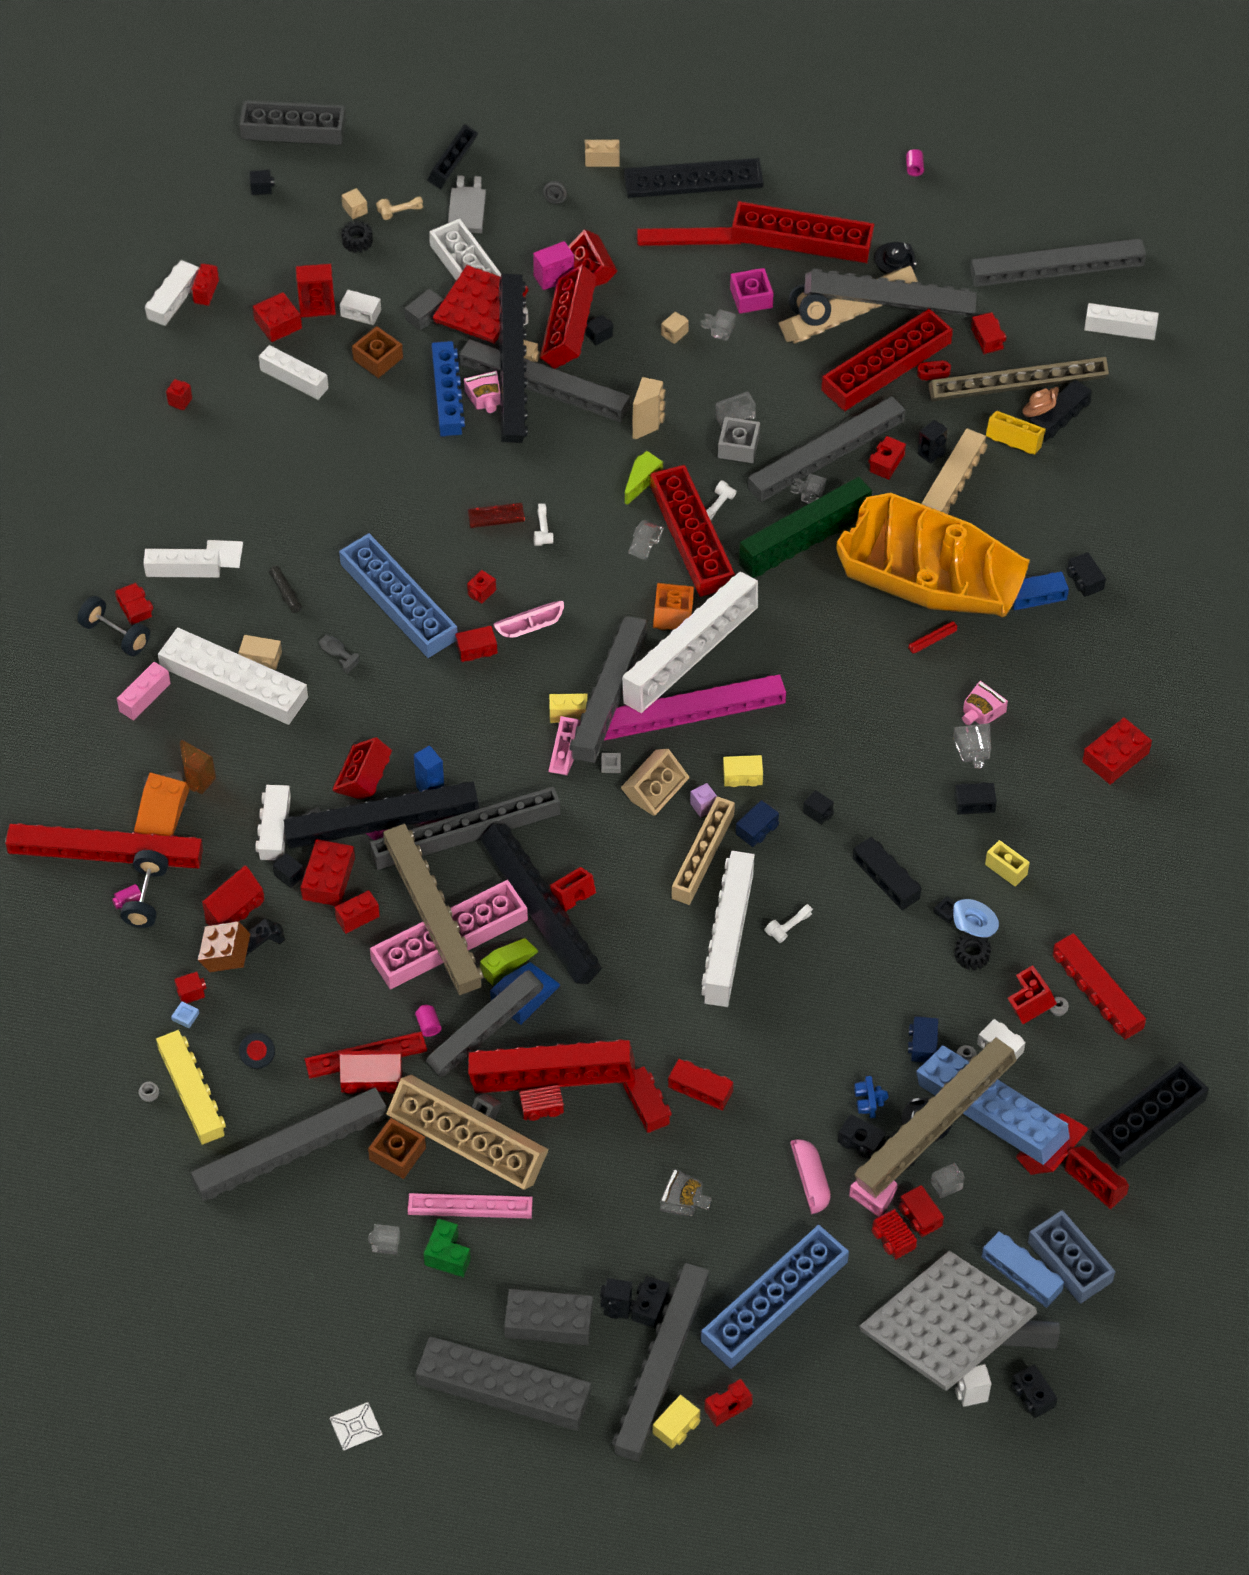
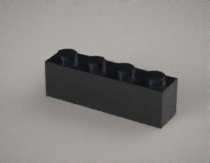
(452, 156)
(1067, 406)
(887, 873)

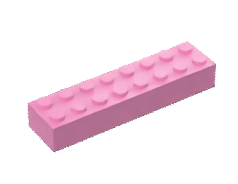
(478, 919)

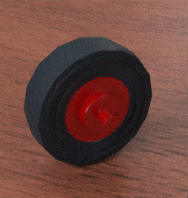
(257, 1050)

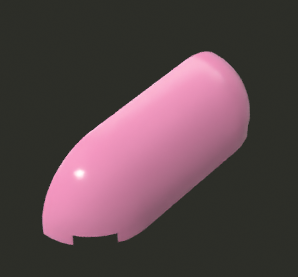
(530, 620)
(811, 1175)

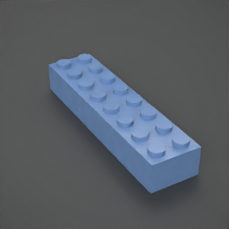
(398, 595)
(1000, 1109)
(774, 1296)

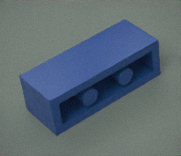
(1041, 591)
(428, 769)

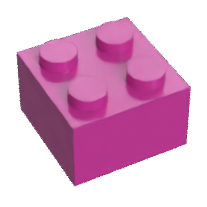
(552, 264)
(751, 290)

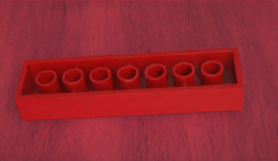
(802, 232)
(886, 359)
(691, 529)
(552, 1065)

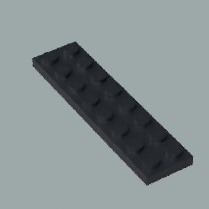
(693, 177)

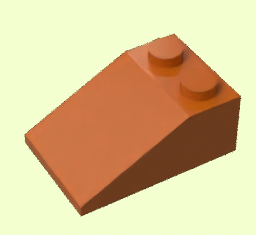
(672, 605)
(161, 805)

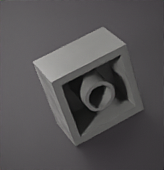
(738, 439)

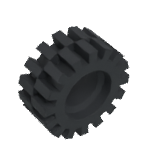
(359, 243)
(970, 960)

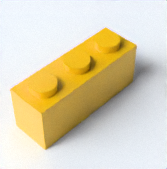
(1015, 432)

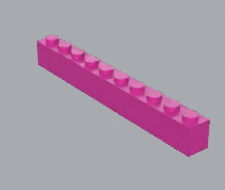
(698, 706)

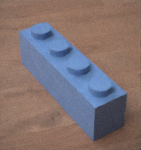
(1023, 1269)

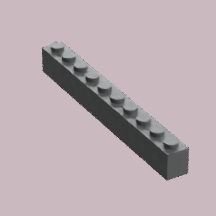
(1057, 262)
(890, 293)
(551, 382)
(826, 449)
(609, 689)
(474, 824)
(289, 1144)
(661, 1362)

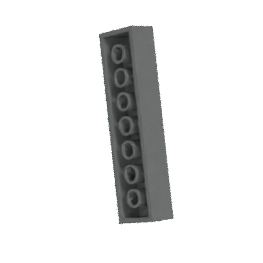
(503, 1383)

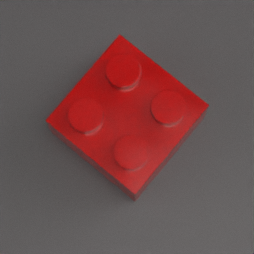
(277, 317)

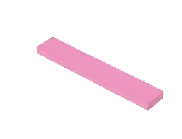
(470, 1205)

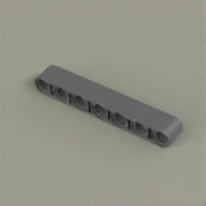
(484, 1023)

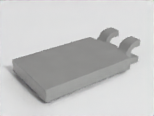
(468, 204)

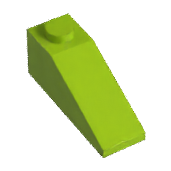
(641, 475)
(506, 960)

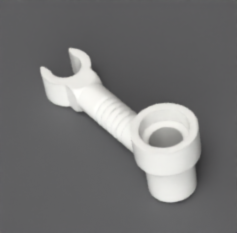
(725, 492)
(542, 537)
(779, 931)

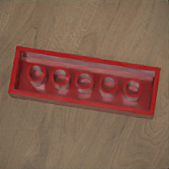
(568, 317)

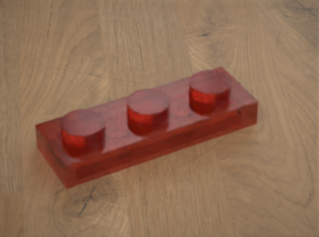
(496, 515)

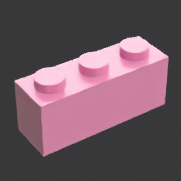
(143, 691)

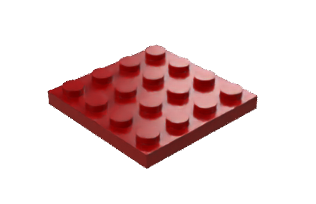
(473, 305)

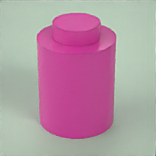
(915, 162)
(126, 895)
(428, 1020)

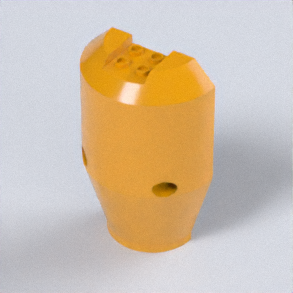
(930, 558)

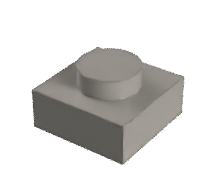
(611, 763)

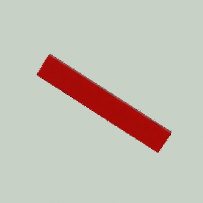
(684, 236)
(330, 1062)

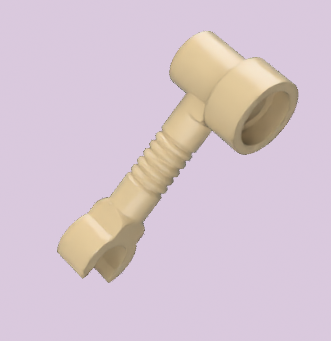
(386, 209)

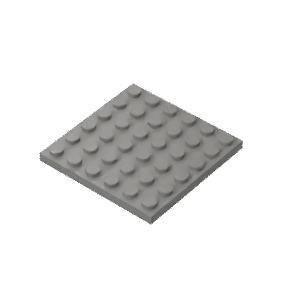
(948, 1320)

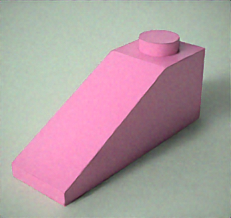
(562, 756)

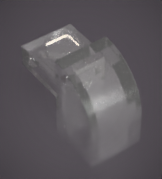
(645, 535)

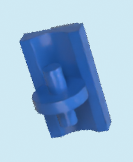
(869, 1105)

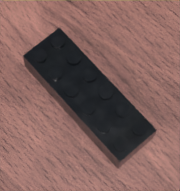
(1149, 1115)

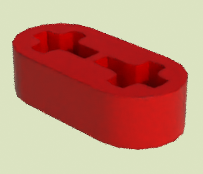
(934, 370)

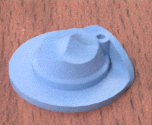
(975, 918)

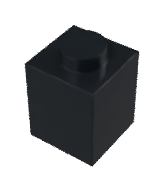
(261, 182)
(599, 330)
(818, 807)
(288, 870)

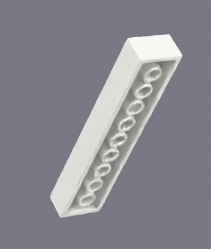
(690, 642)

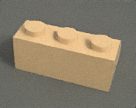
(648, 407)
(655, 781)

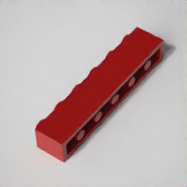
(1098, 986)

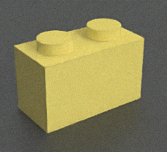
(567, 706)
(742, 771)
(1007, 863)
(676, 1422)

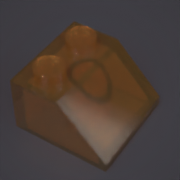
(197, 767)

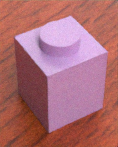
(702, 799)

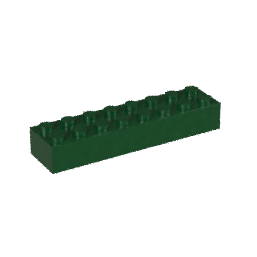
(803, 528)

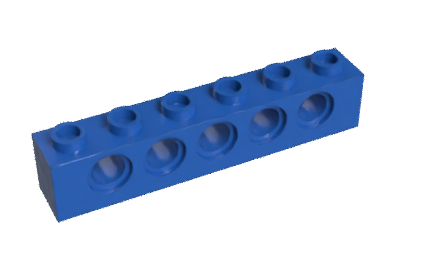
(446, 388)

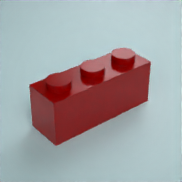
(700, 1084)
(647, 1100)

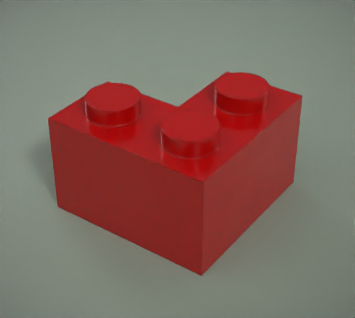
(1033, 997)

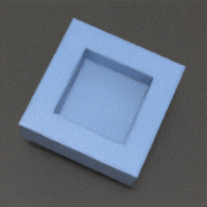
(185, 1015)

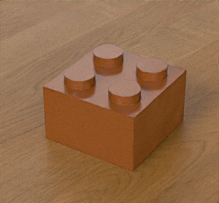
(377, 352)
(224, 946)
(397, 1148)

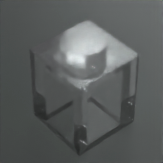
(385, 1239)

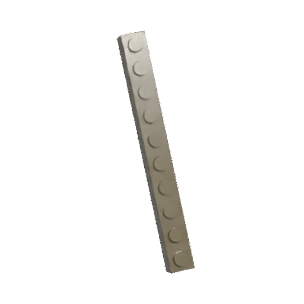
(1018, 379)
(432, 909)
(935, 1117)

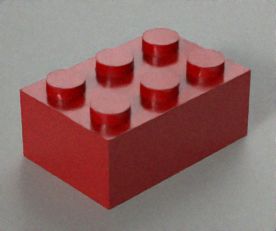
(315, 290)
(1117, 750)
(328, 872)

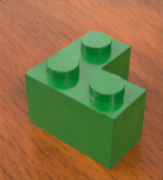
(443, 1251)

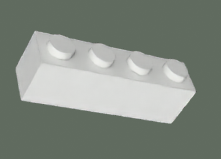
(171, 293)
(1121, 321)
(293, 372)
(182, 563)
(272, 830)

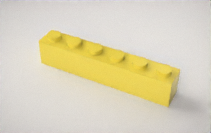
(190, 1087)

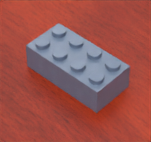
(1071, 1256)

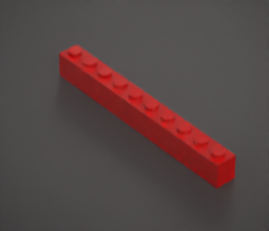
(100, 844)

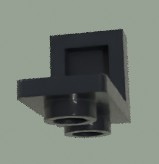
(262, 932)

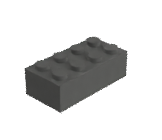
(548, 1317)

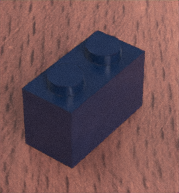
(757, 823)
(924, 1038)

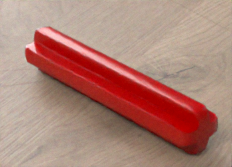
(932, 637)

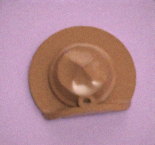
(1041, 402)

